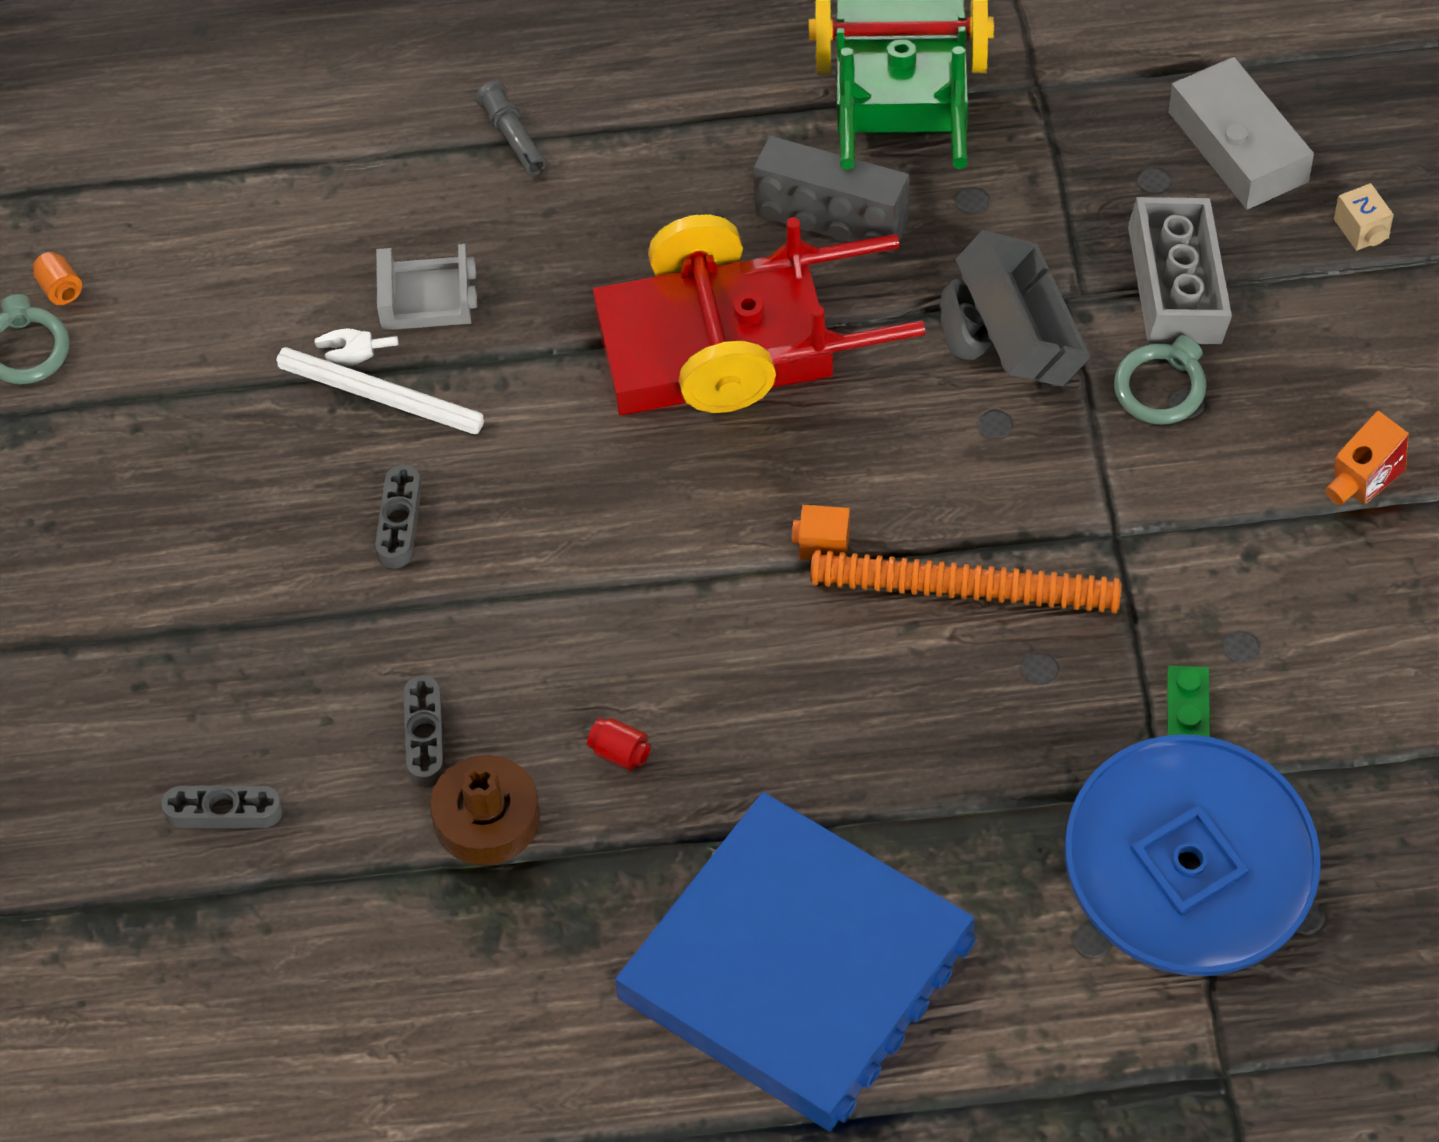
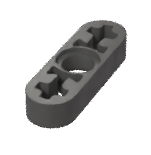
(404, 530)
(414, 717)
(234, 818)

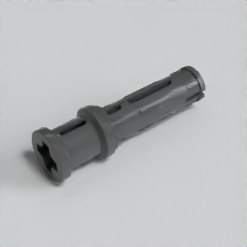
(505, 117)

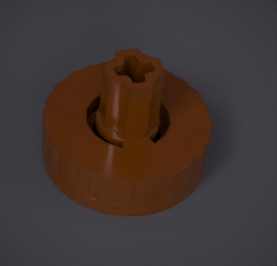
(476, 792)

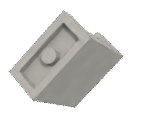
(425, 290)

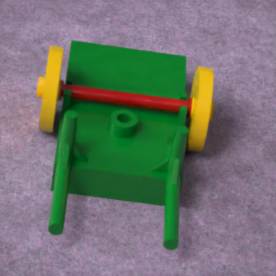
(902, 66)

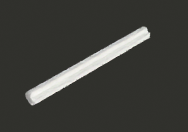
(380, 390)

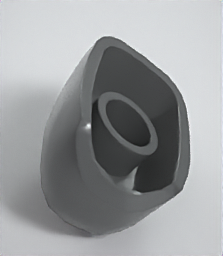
(962, 323)

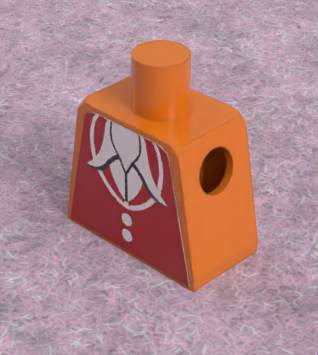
(1369, 461)

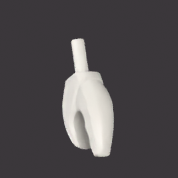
(357, 346)

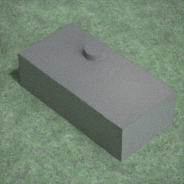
(1240, 133)
(1179, 270)

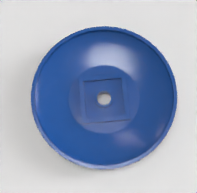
(1204, 800)

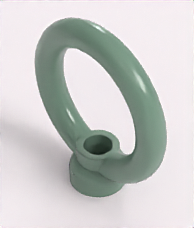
(18, 313)
(1182, 356)

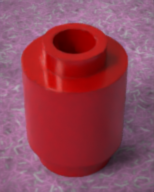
(619, 743)

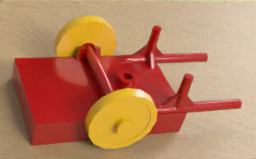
(721, 326)

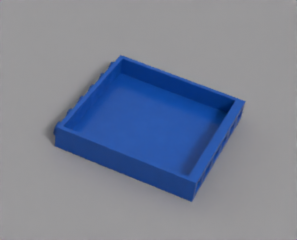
(797, 960)

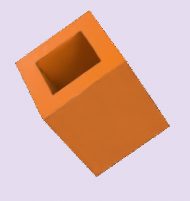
(821, 529)

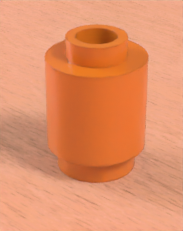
(57, 278)

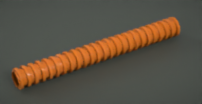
(965, 581)

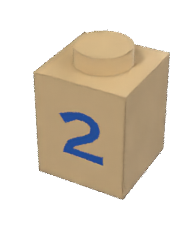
(1363, 217)

